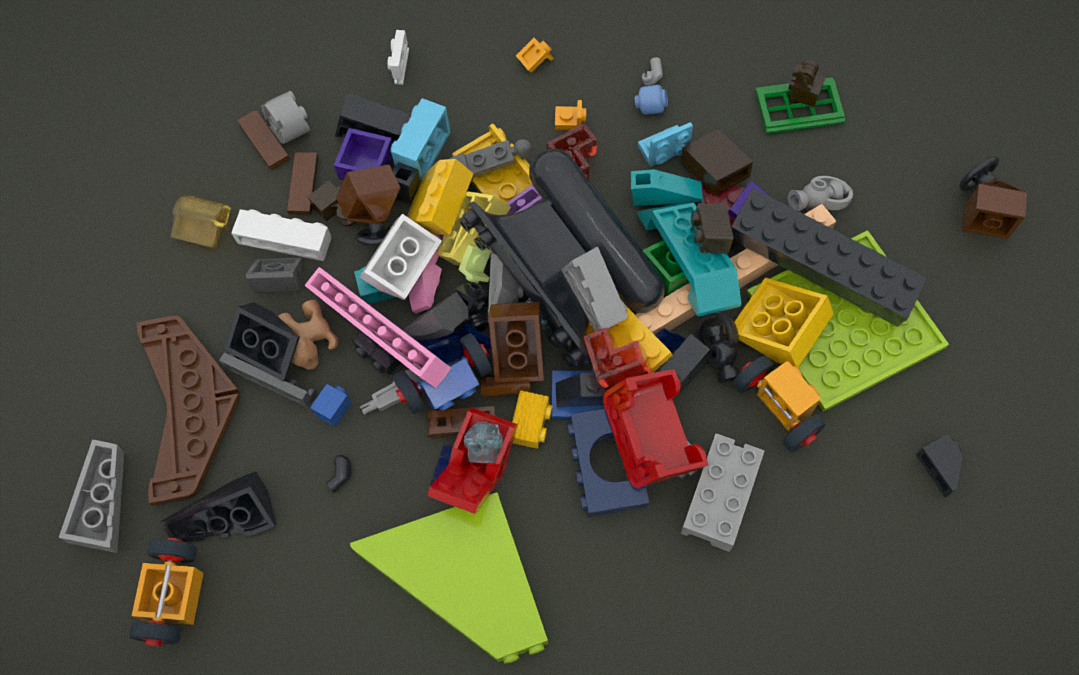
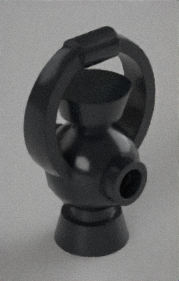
(722, 352)

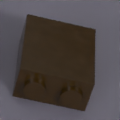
(716, 162)

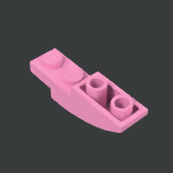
(424, 289)

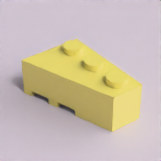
(454, 245)

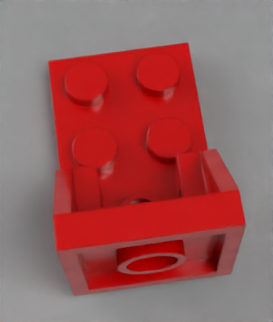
(471, 483)

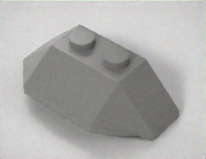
(503, 286)

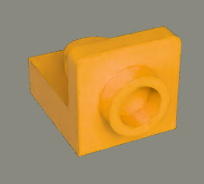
(534, 54)
(569, 117)

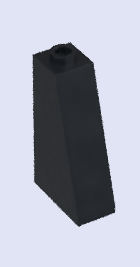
(688, 361)

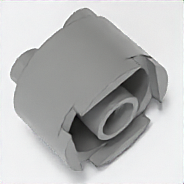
(285, 117)

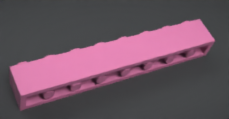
(378, 328)

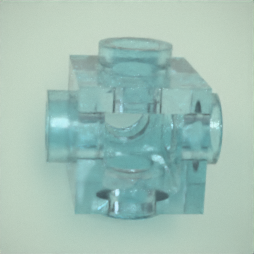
(483, 442)

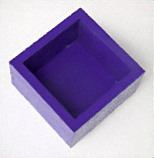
(362, 151)

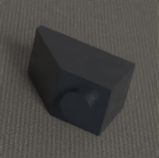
(579, 391)
(943, 463)

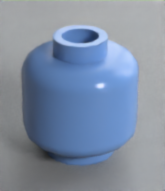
(651, 99)

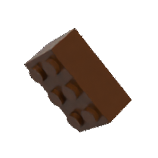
(517, 342)

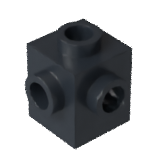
(473, 297)

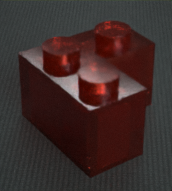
(579, 144)
(613, 362)

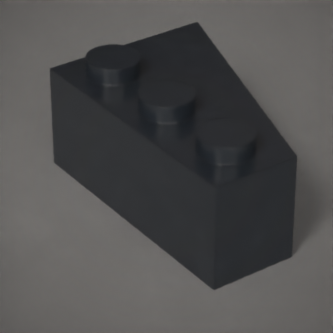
(371, 118)

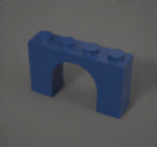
(600, 495)

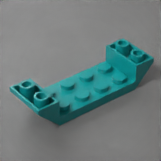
(711, 275)

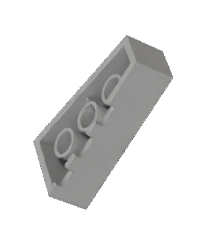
(96, 502)

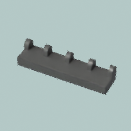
(268, 381)

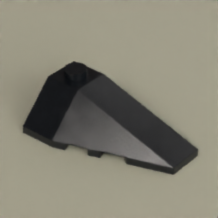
(232, 509)

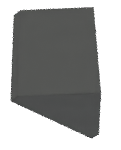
(275, 275)

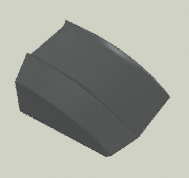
(439, 319)

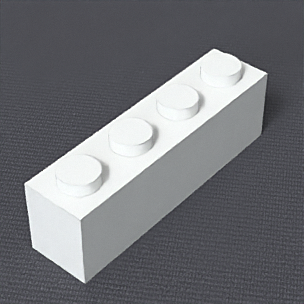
(282, 234)

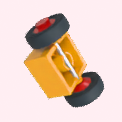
(787, 398)
(166, 593)

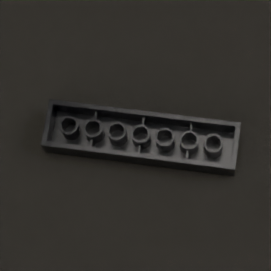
(827, 258)

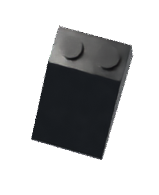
(262, 340)

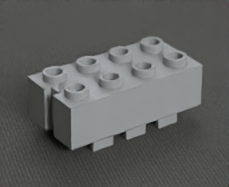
(723, 492)

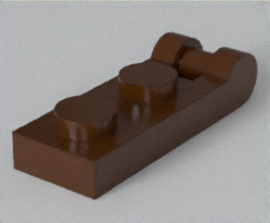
(454, 420)

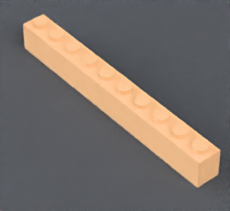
(676, 308)

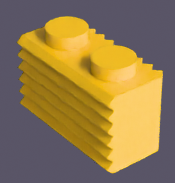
(531, 416)

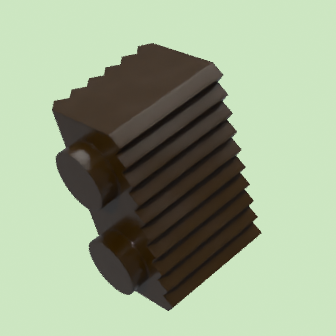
(712, 228)

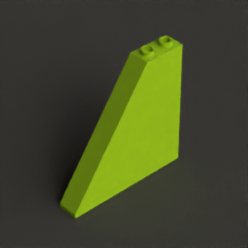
(465, 574)

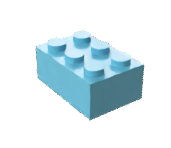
(422, 137)

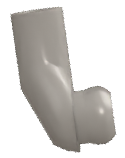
(655, 74)

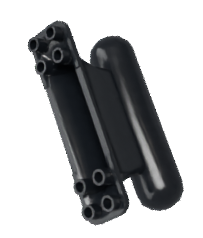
(555, 232)

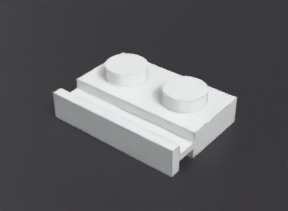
(398, 61)

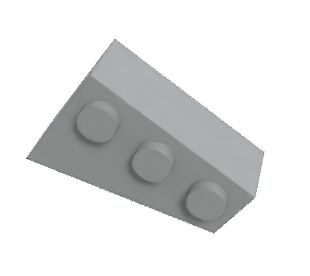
(595, 290)

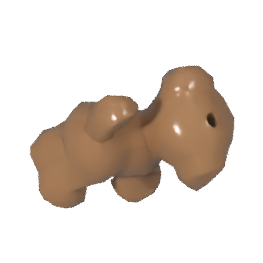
(309, 332)

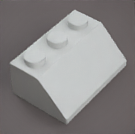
(400, 258)

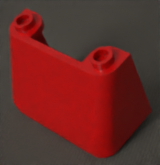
(650, 429)

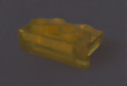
(199, 220)

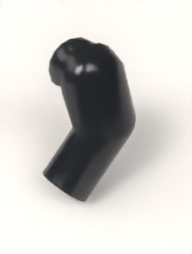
(342, 472)

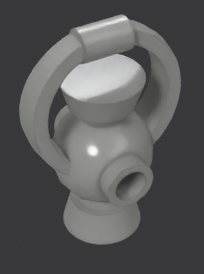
(819, 191)

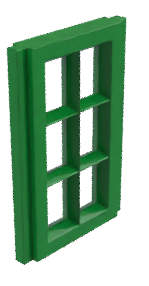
(803, 122)

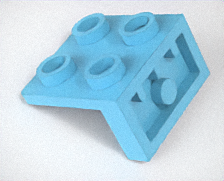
(665, 144)

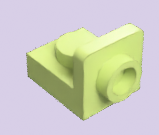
(474, 264)

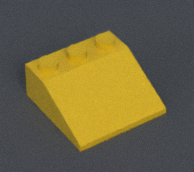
(440, 196)
(783, 321)

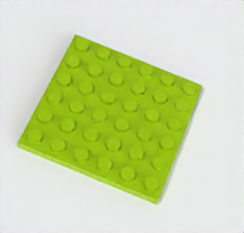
(859, 346)

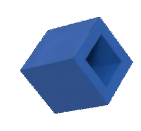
(331, 404)

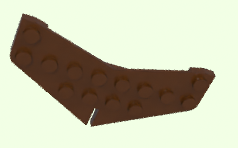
(194, 411)

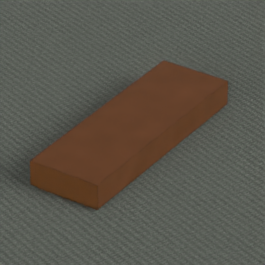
(263, 139)
(302, 183)

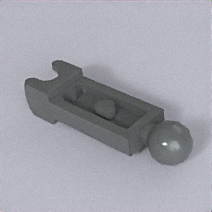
(493, 156)

